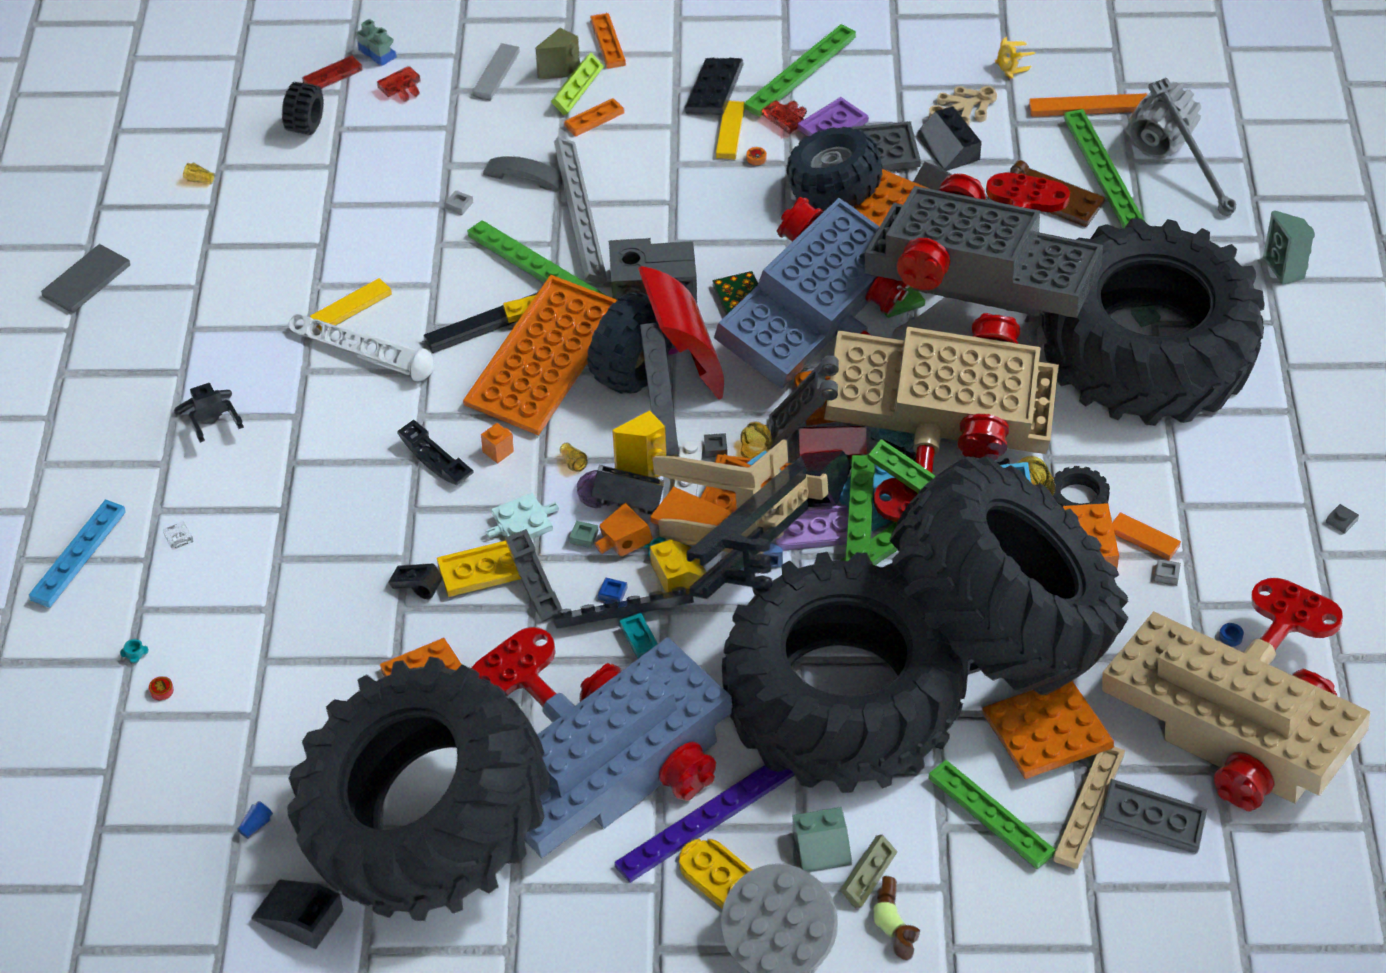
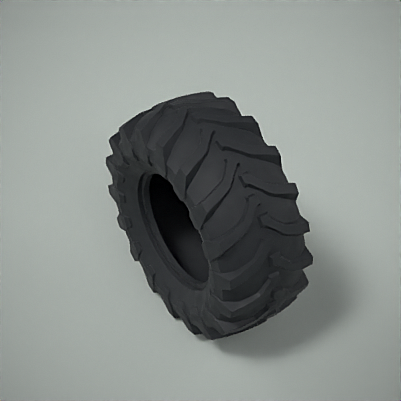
(1160, 373)
(1008, 576)
(830, 733)
(469, 830)

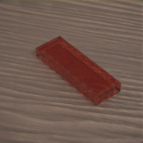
(334, 72)

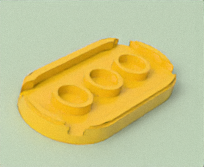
(711, 868)

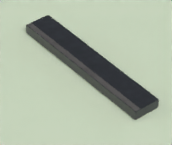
(467, 329)

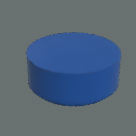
(1231, 634)

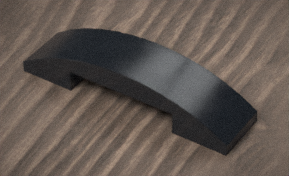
(432, 455)

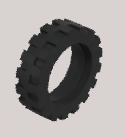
(1081, 476)

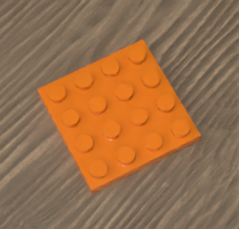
(1047, 729)

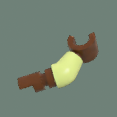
(888, 919)

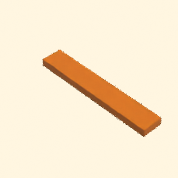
(1090, 104)

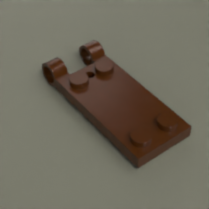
(1082, 203)

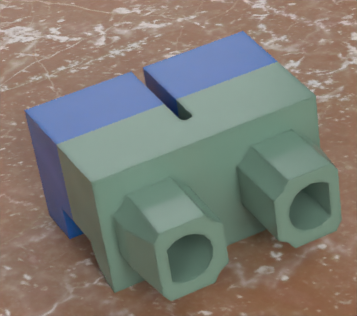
(375, 43)

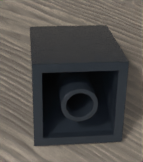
(832, 464)

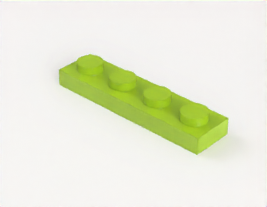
(577, 83)

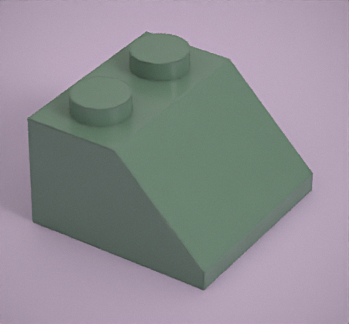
(821, 839)

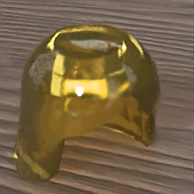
(755, 435)

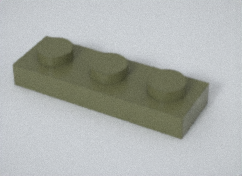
(868, 871)

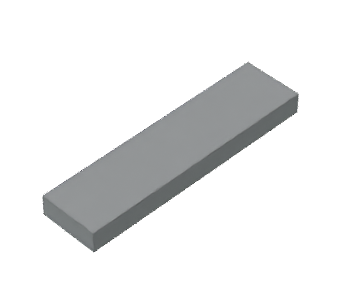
(496, 71)

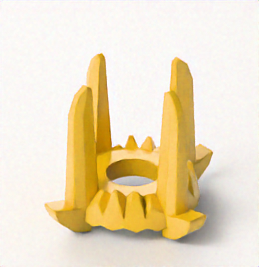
(1002, 59)

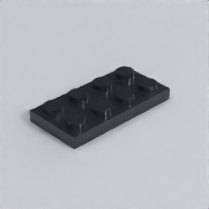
(714, 85)

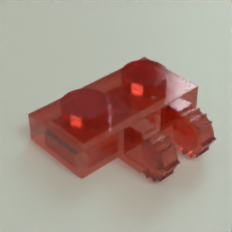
(399, 82)
(786, 115)

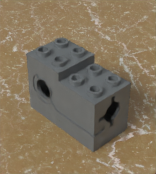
(671, 258)

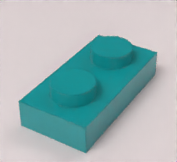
(638, 634)

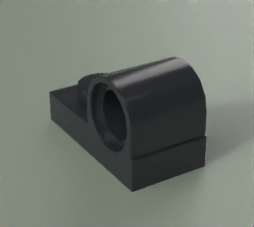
(422, 578)

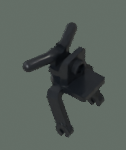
(208, 407)

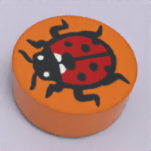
(756, 156)

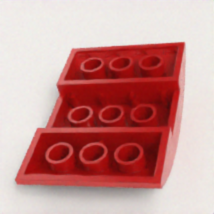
(683, 324)

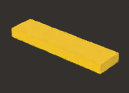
(730, 130)
(353, 303)

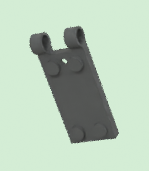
(804, 400)

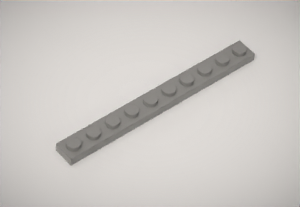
(580, 211)

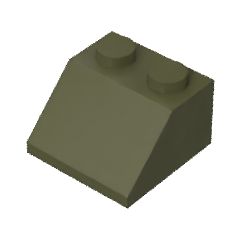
(557, 55)

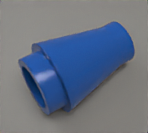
(256, 817)

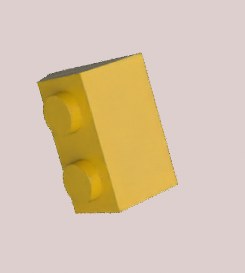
(672, 567)

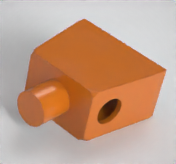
(623, 532)

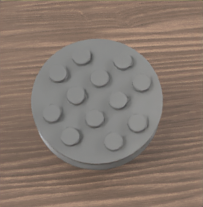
(779, 920)

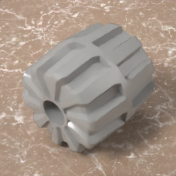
(1153, 126)

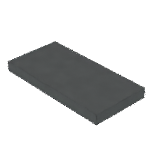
(85, 278)
(1153, 815)

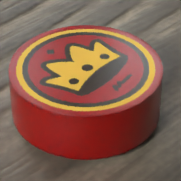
(161, 688)

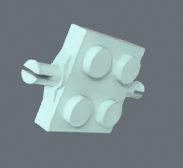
(522, 515)

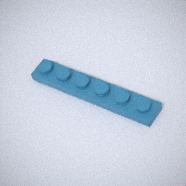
(77, 553)

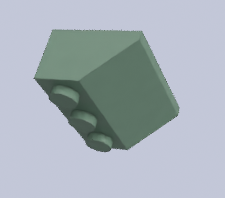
(1288, 246)

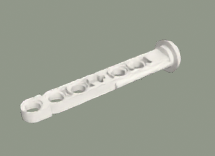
(405, 359)

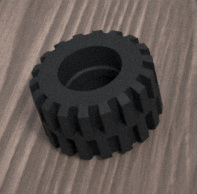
(302, 108)

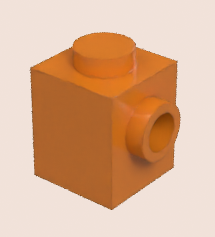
(497, 442)

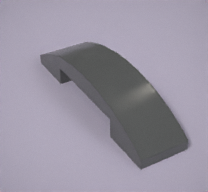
(525, 168)
(533, 575)

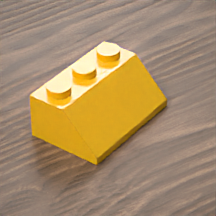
(638, 443)

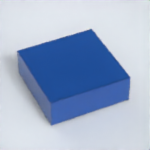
(612, 590)

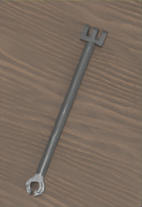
(1162, 88)

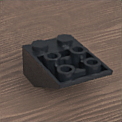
(300, 911)

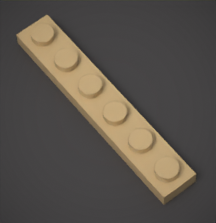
(1088, 808)

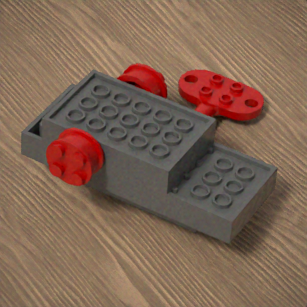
(986, 250)

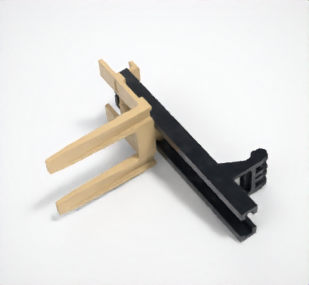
(749, 530)

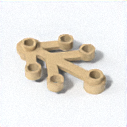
(985, 96)

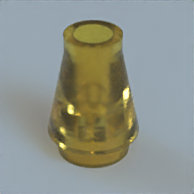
(196, 173)
(574, 458)

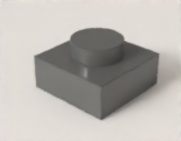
(715, 444)
(1342, 518)

